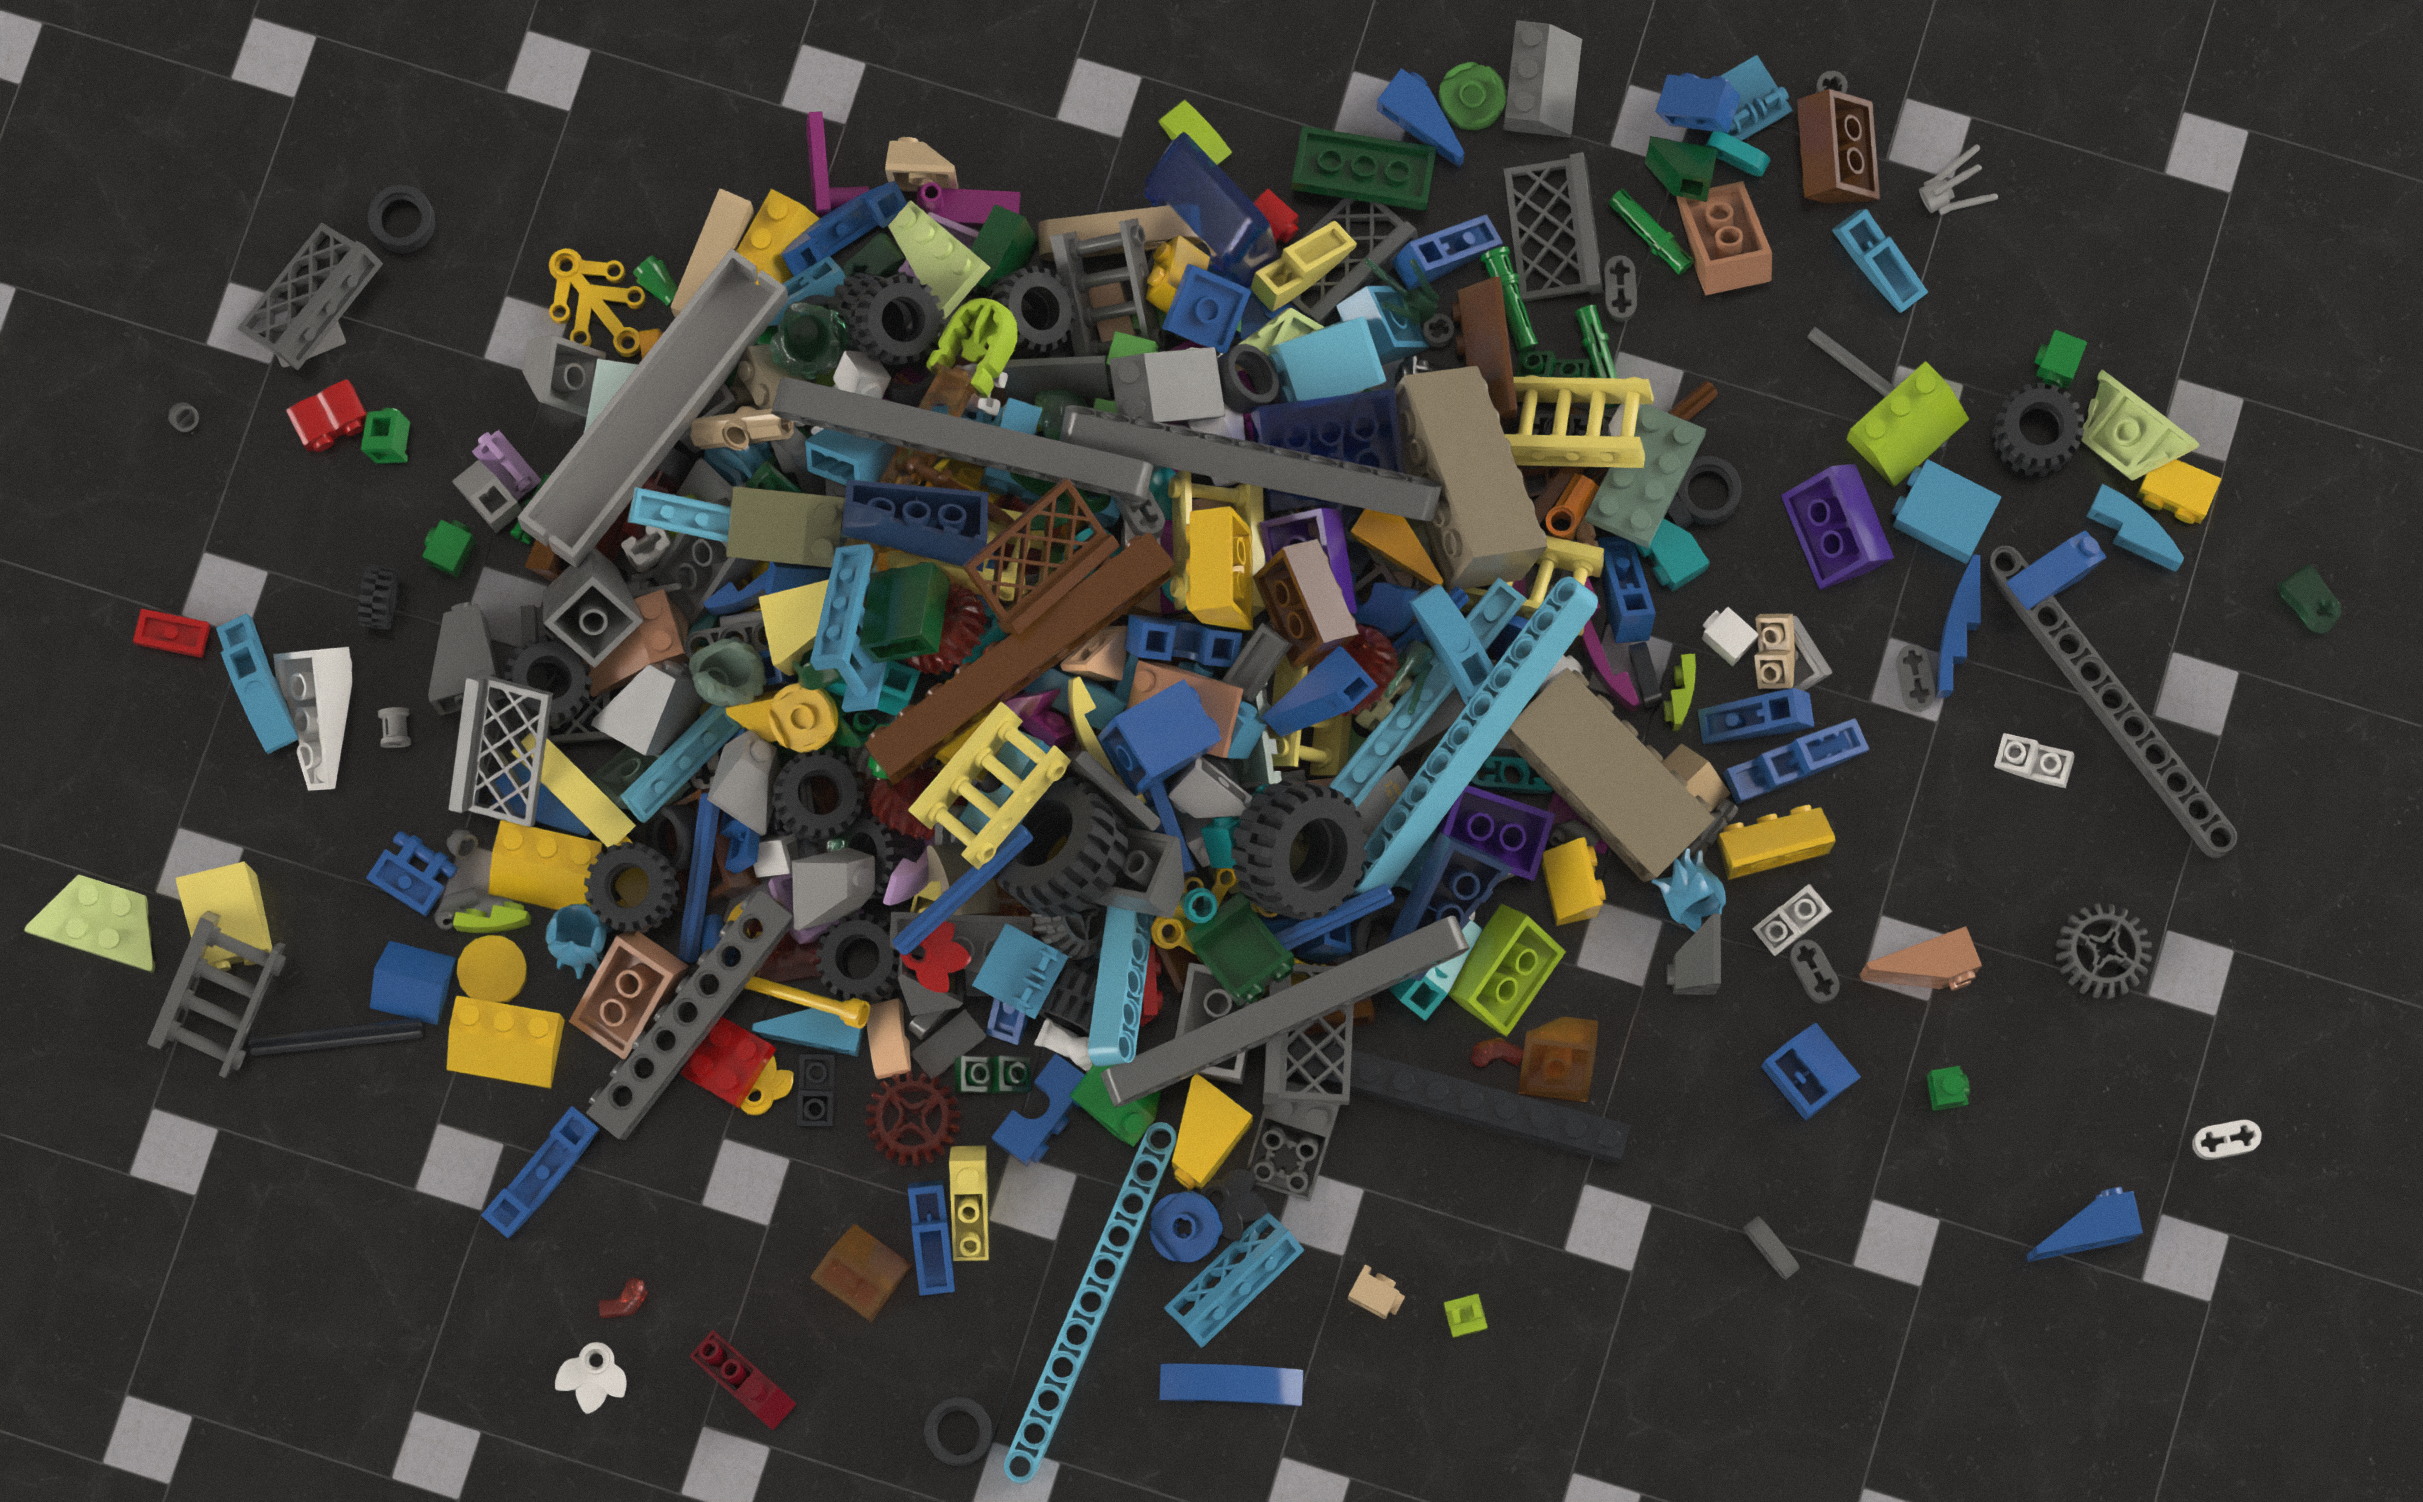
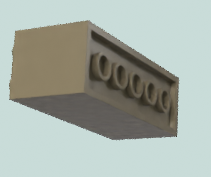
(1483, 513)
(1608, 774)

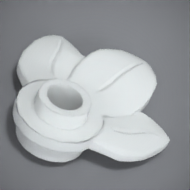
(592, 1382)

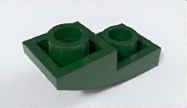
(1546, 365)
(992, 1075)

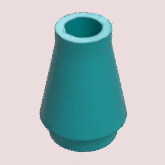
(1205, 907)

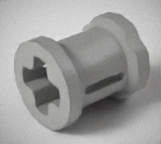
(394, 727)

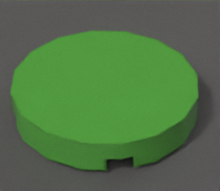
(1472, 96)

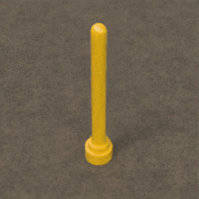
(852, 1012)

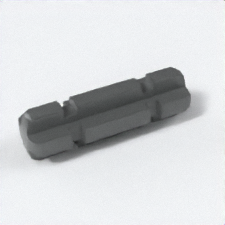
(1724, 812)

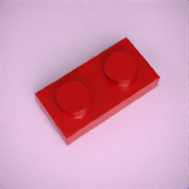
(171, 633)

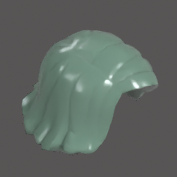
(728, 672)

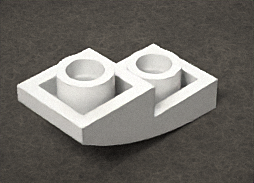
(2034, 761)
(1792, 920)

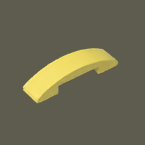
(1080, 704)

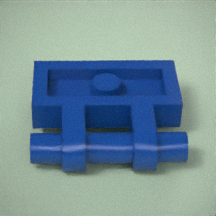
(406, 882)

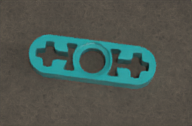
(1487, 783)

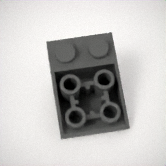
(1292, 1143)

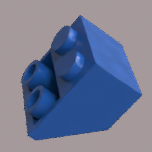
(1810, 1071)

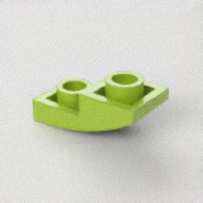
(1186, 119)
(1680, 699)
(502, 919)

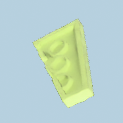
(937, 257)

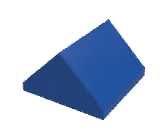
(412, 982)

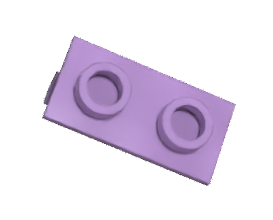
(506, 464)

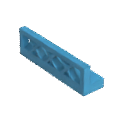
(1238, 1282)

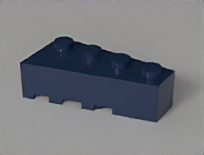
(918, 519)
(1449, 885)

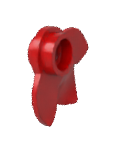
(940, 958)

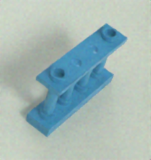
(838, 626)

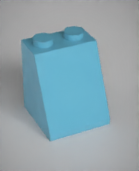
(1327, 362)

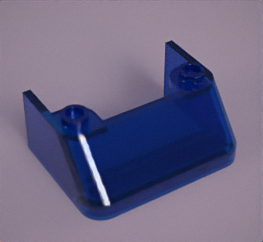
(1214, 209)

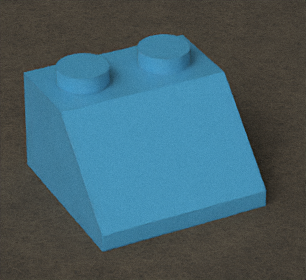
(1391, 333)

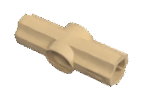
(739, 429)

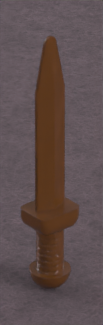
(944, 480)

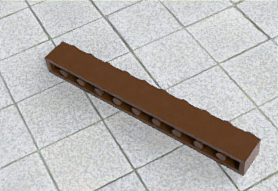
(1020, 658)

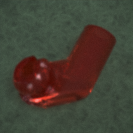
(1494, 1048)
(627, 1302)

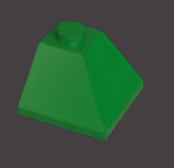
(1124, 1122)

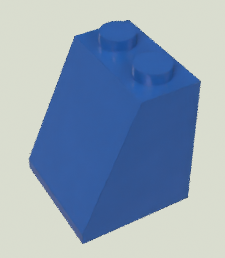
(1158, 737)

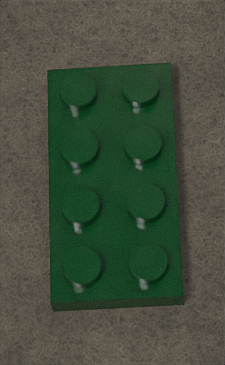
(1363, 168)

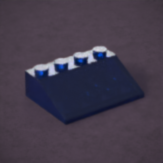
(1344, 428)

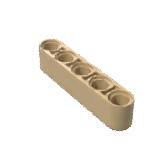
(1159, 224)

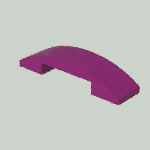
(1617, 686)

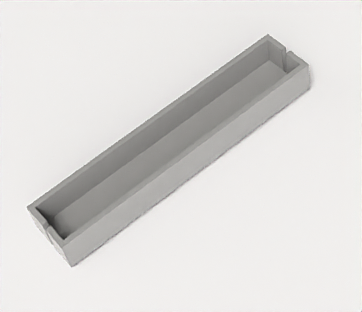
(653, 408)

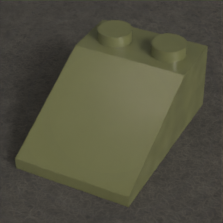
(784, 526)

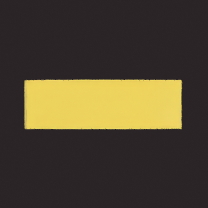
(1302, 265)

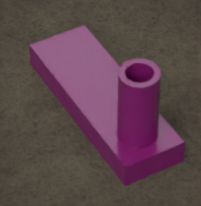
(823, 196)
(964, 205)

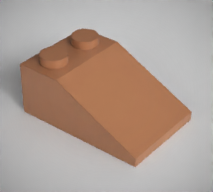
(1726, 239)
(650, 643)
(1217, 698)
(1930, 964)
(628, 992)

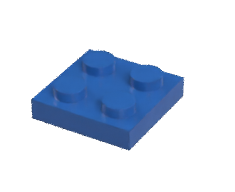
(1206, 309)

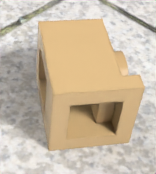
(1376, 1293)

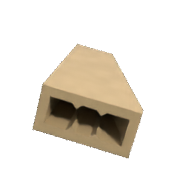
(723, 230)

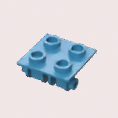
(1759, 100)
(1020, 970)

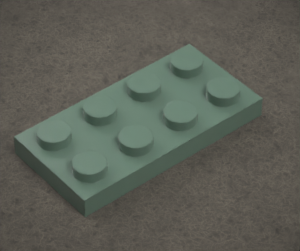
(1636, 499)

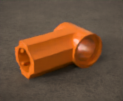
(1572, 506)

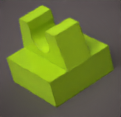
(1465, 1315)

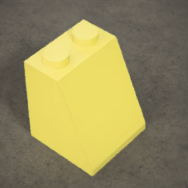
(792, 623)
(234, 896)

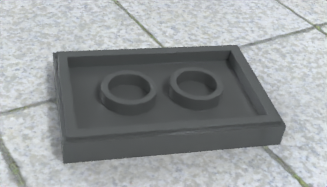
(1091, 771)

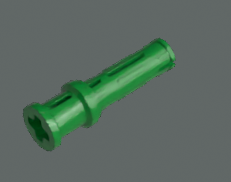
(1515, 312)

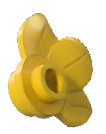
(772, 1085)

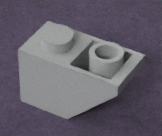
(488, 496)

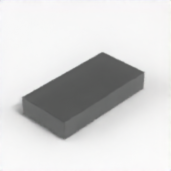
(1257, 661)
(951, 1041)

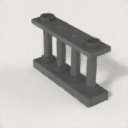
(1068, 258)
(195, 966)

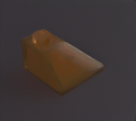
(1559, 1059)

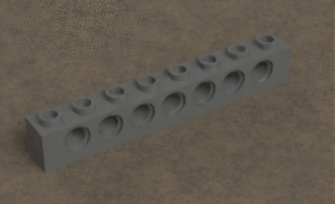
(604, 1102)

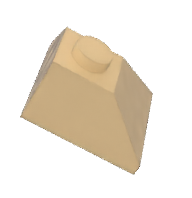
(916, 163)

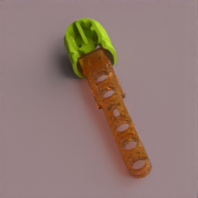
(991, 326)

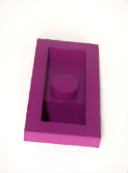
(1038, 720)

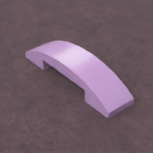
(908, 878)

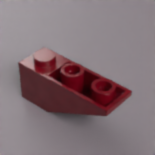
(742, 1380)

